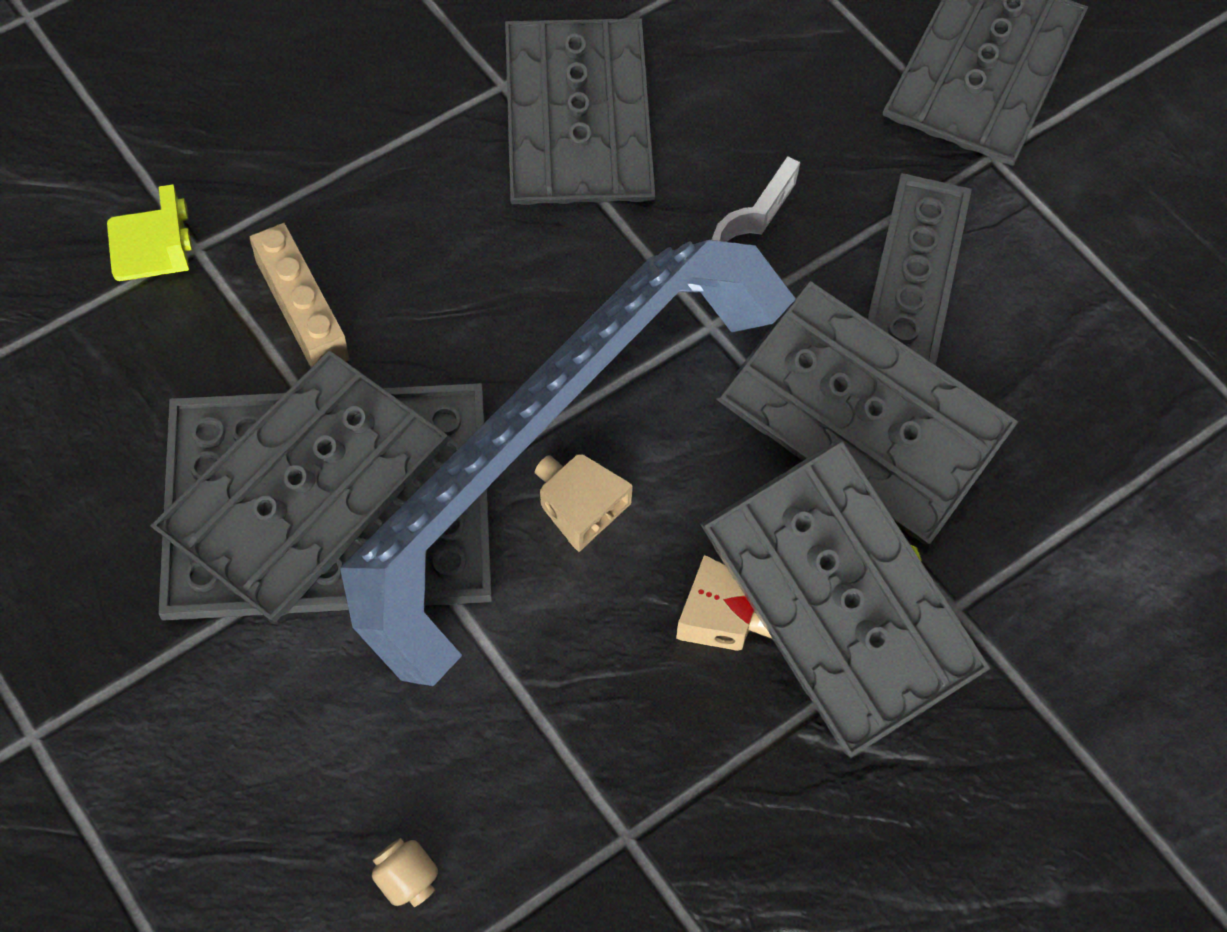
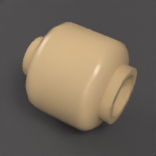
(404, 872)

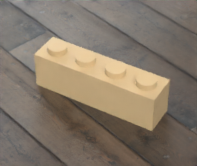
(298, 294)

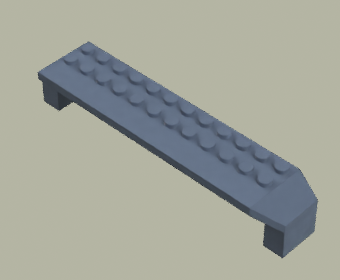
(388, 571)

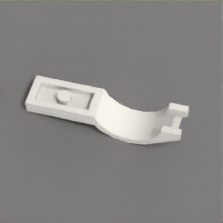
(757, 218)

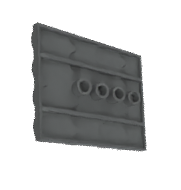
(985, 72)
(578, 112)
(903, 419)
(301, 485)
(844, 598)

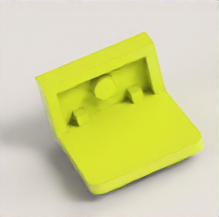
(151, 240)

